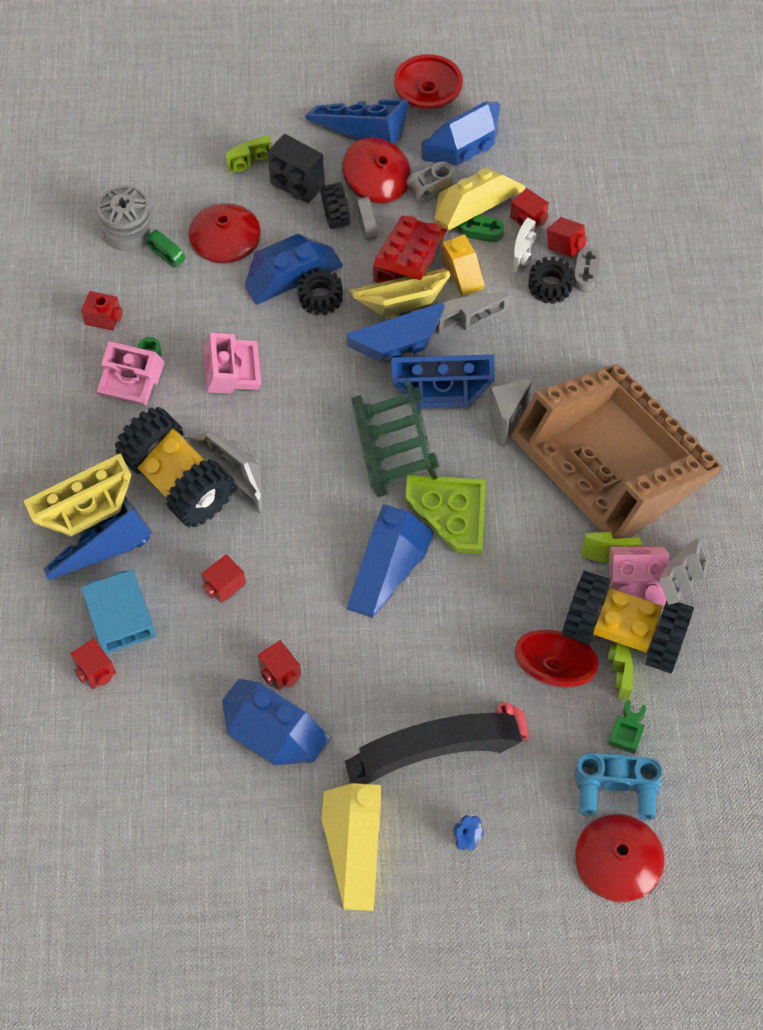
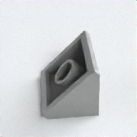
(507, 407)

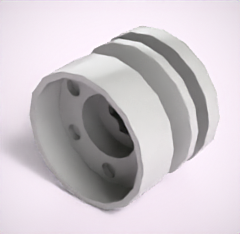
(125, 217)

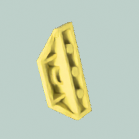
(473, 196)
(402, 294)
(82, 498)

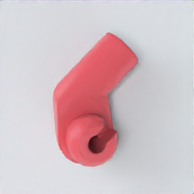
(507, 708)

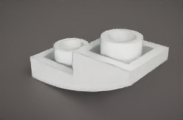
(523, 245)

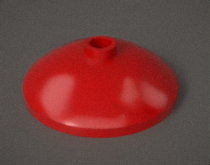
(428, 81)
(369, 177)
(224, 233)
(556, 659)
(614, 875)

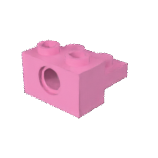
(231, 364)
(129, 373)
(638, 571)

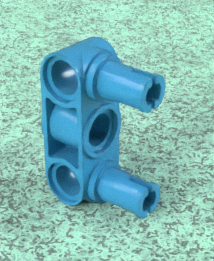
(618, 773)

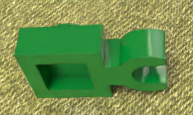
(627, 730)

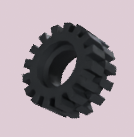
(335, 205)
(555, 269)
(320, 280)

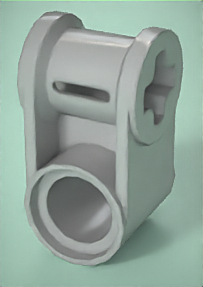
(431, 181)

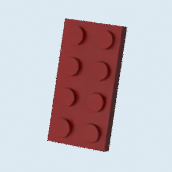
(410, 247)

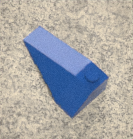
(363, 120)
(108, 539)
(392, 552)

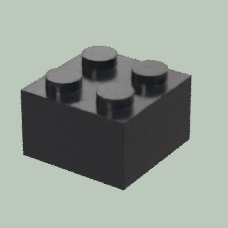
(296, 168)

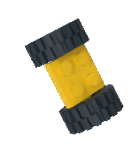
(188, 481)
(627, 621)

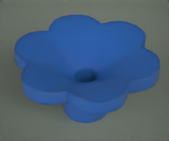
(468, 832)

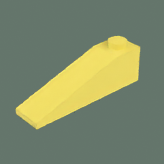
(352, 837)

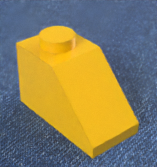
(462, 264)

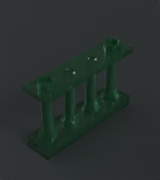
(370, 433)

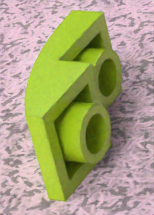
(242, 155)
(597, 545)
(623, 665)

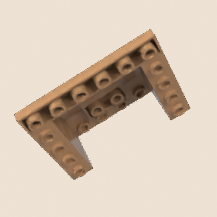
(613, 449)

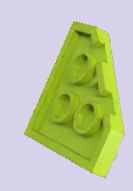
(451, 509)

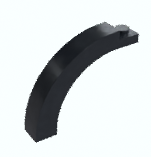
(432, 739)

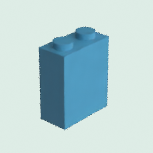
(118, 611)

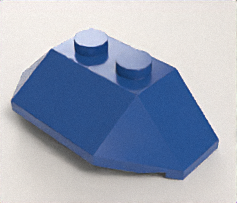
(463, 135)
(284, 263)
(397, 335)
(445, 379)
(271, 725)

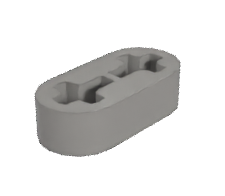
(366, 217)
(590, 270)

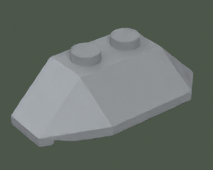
(241, 467)

